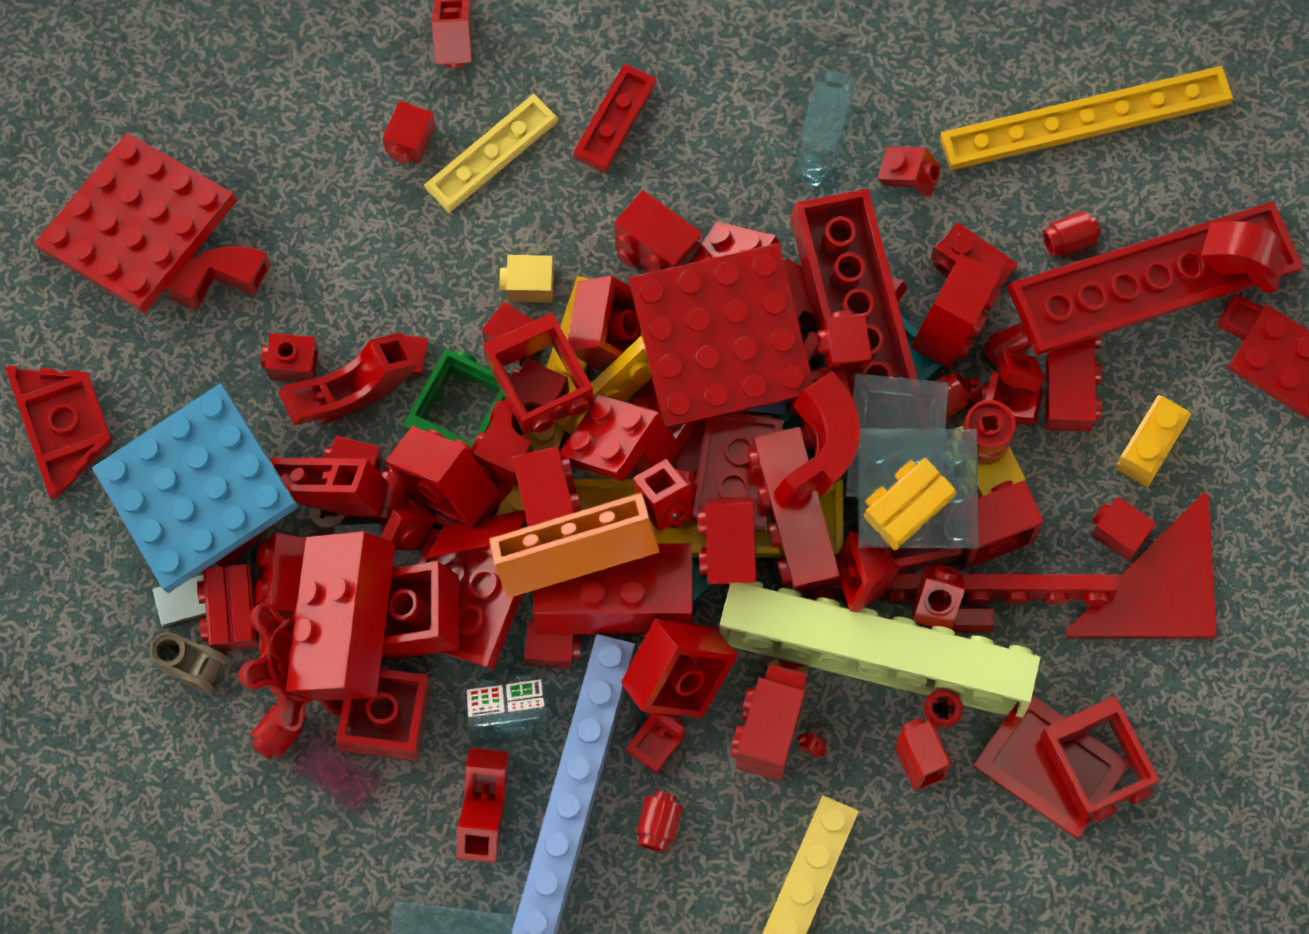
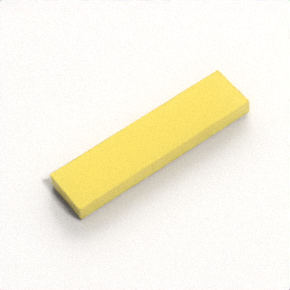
(491, 153)

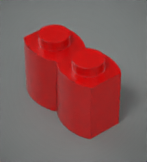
(922, 754)

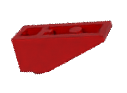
(334, 484)

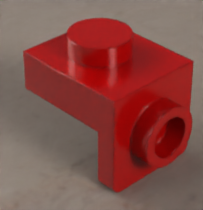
(909, 169)
(1022, 402)
(409, 526)
(657, 740)

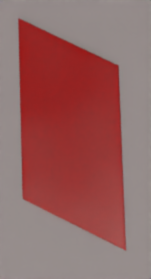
(463, 537)

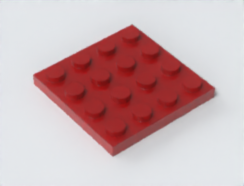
(136, 222)
(721, 335)

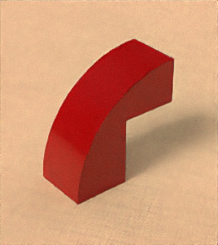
(233, 265)
(483, 805)

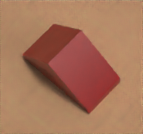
(863, 573)

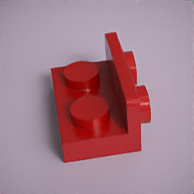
(964, 241)

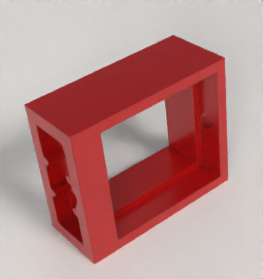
(523, 343)
(1073, 726)

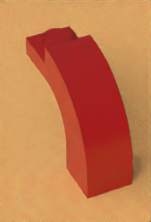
(366, 379)
(836, 431)

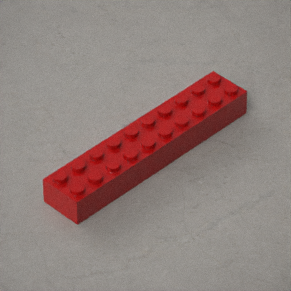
(850, 272)

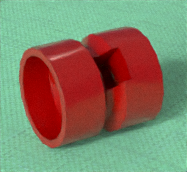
(994, 429)

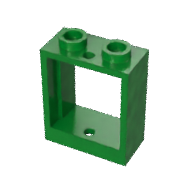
(464, 366)

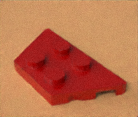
(61, 422)

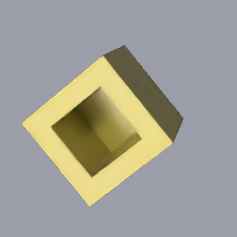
(528, 278)

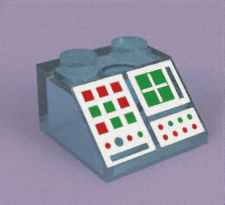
(506, 708)

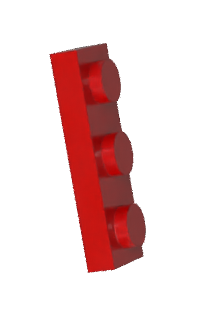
(615, 118)

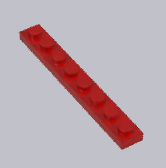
(1014, 588)

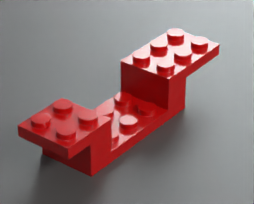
(633, 435)

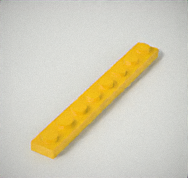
(1086, 118)

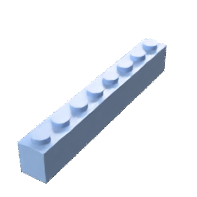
(574, 788)

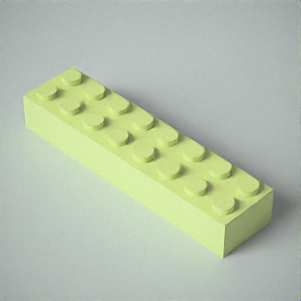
(878, 648)

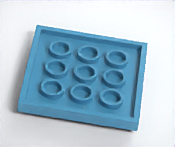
(194, 488)

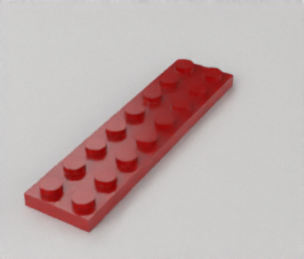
(1134, 284)

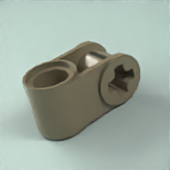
(195, 664)

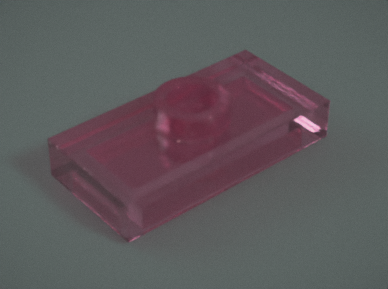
(336, 775)

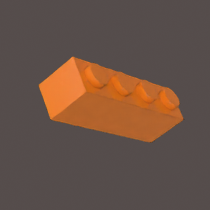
(574, 545)

